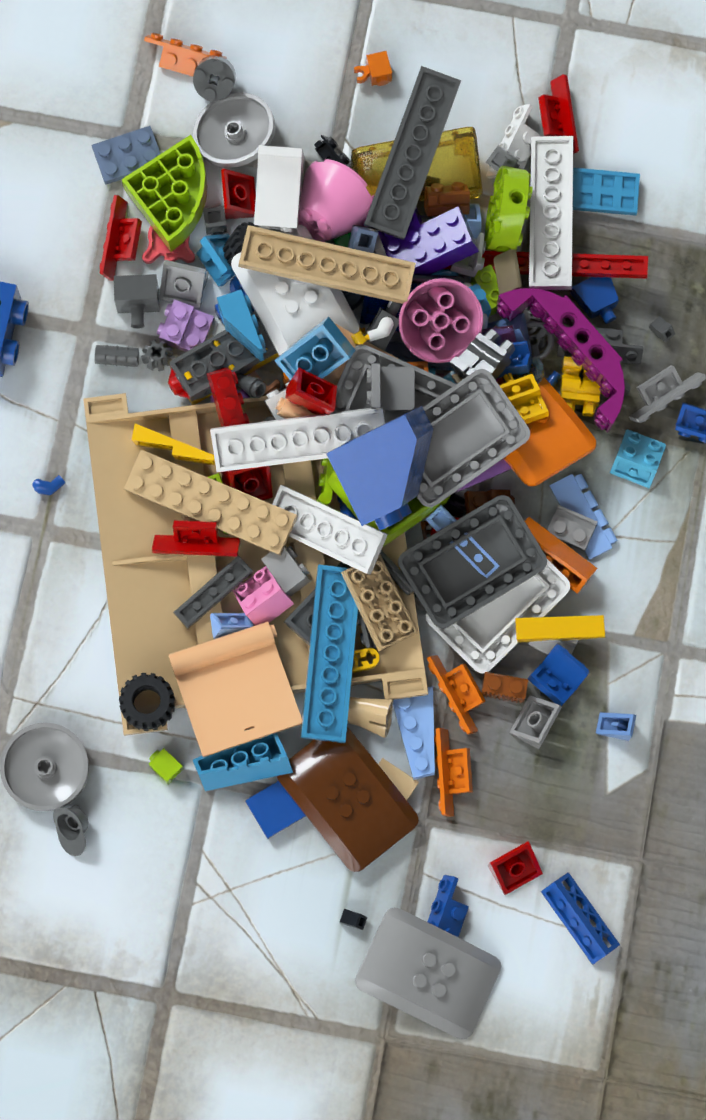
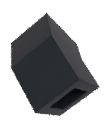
(353, 919)

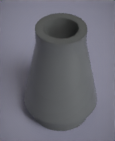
(251, 385)

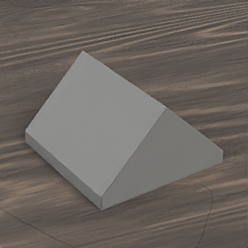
(535, 721)

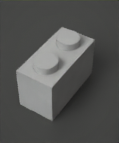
(287, 570)

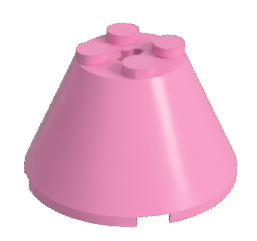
(332, 200)
(440, 320)

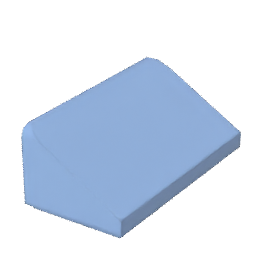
(228, 623)

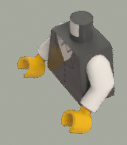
(381, 327)

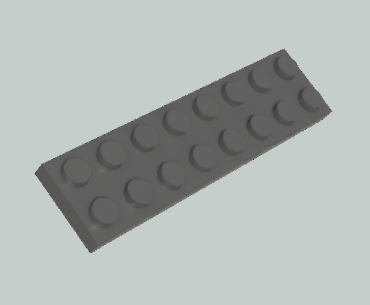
(412, 152)

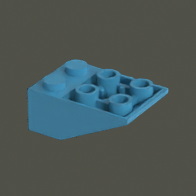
(236, 317)

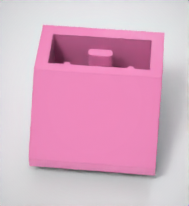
(262, 597)

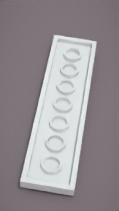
(551, 213)
(289, 438)

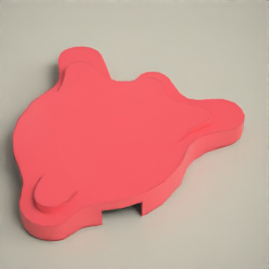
(158, 248)

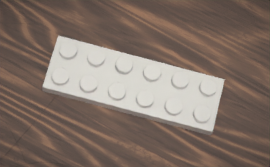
(331, 531)

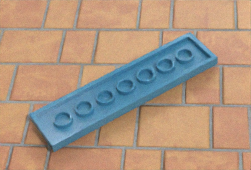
(330, 658)

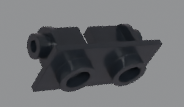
(328, 148)

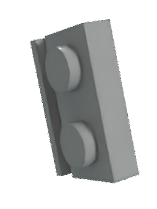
(572, 527)

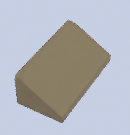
(507, 271)

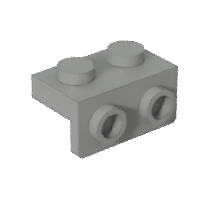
(473, 263)

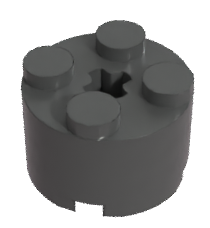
(210, 89)

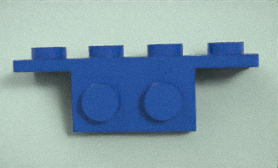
(445, 911)

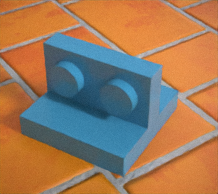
(213, 258)

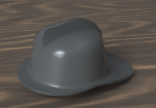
(70, 827)

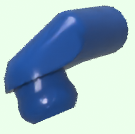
(46, 487)

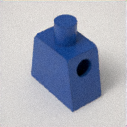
(596, 297)

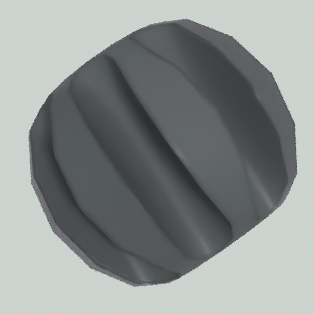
(154, 361)

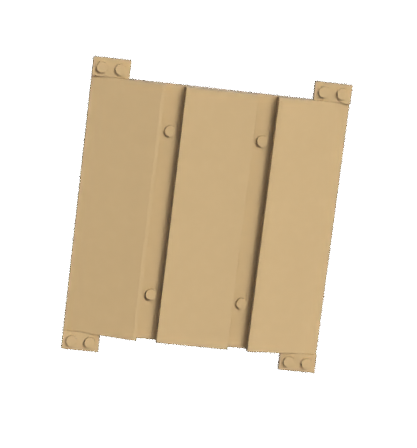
(150, 586)

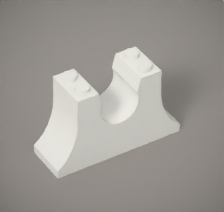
(278, 187)

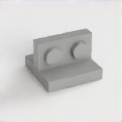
(183, 283)

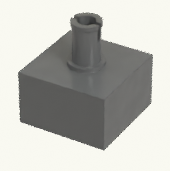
(136, 295)

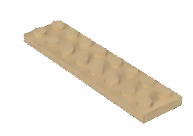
(326, 264)
(211, 502)

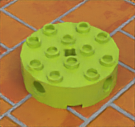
(507, 209)

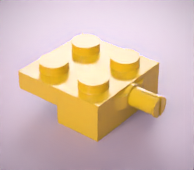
(525, 397)

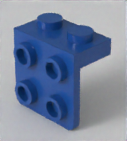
(559, 675)

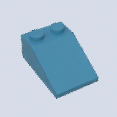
(317, 351)

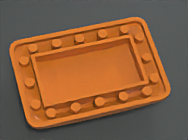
(553, 440)

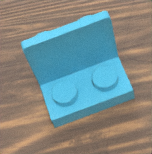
(638, 458)

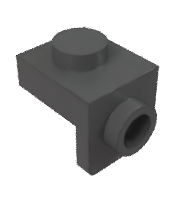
(215, 220)

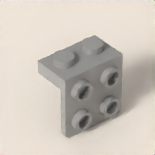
(391, 387)

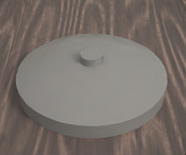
(233, 130)
(44, 767)

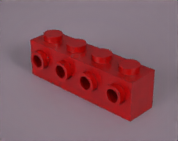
(226, 398)

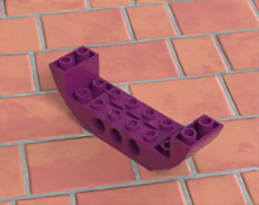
(561, 310)

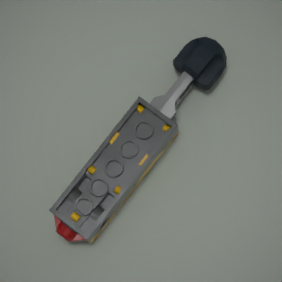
(222, 351)

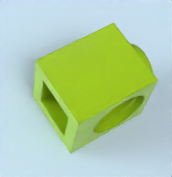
(165, 765)

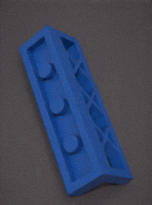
(578, 920)

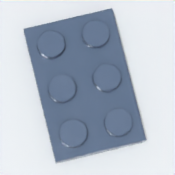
(125, 153)

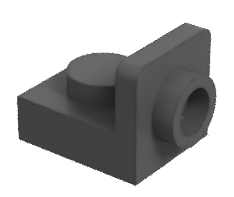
(502, 157)

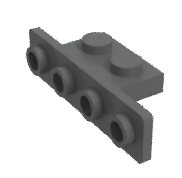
(629, 353)

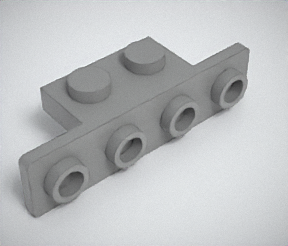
(663, 389)

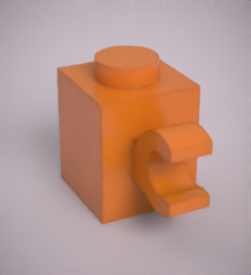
(376, 68)

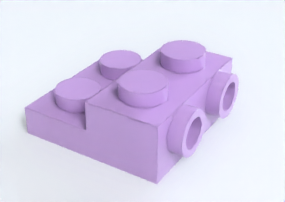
(184, 326)

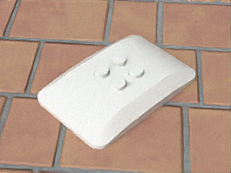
(292, 306)
(491, 631)

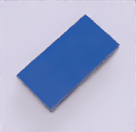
(274, 809)

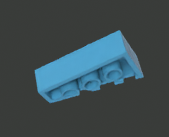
(243, 763)

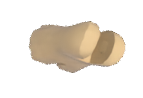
(371, 714)

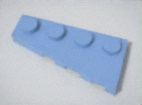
(416, 727)

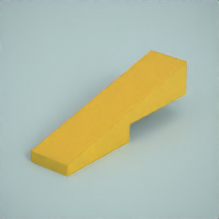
(180, 451)
(559, 628)

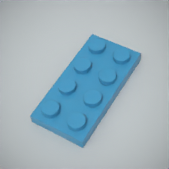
(605, 191)

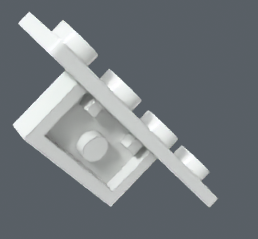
(517, 138)

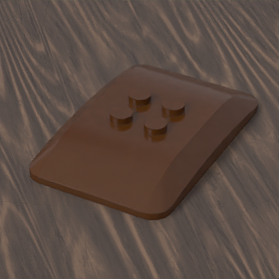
(348, 800)

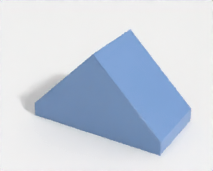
(616, 725)

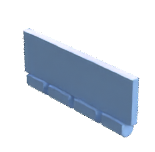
(569, 495)

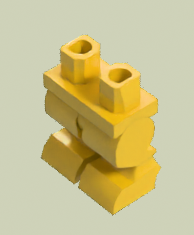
(577, 391)

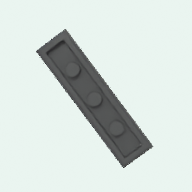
(213, 592)

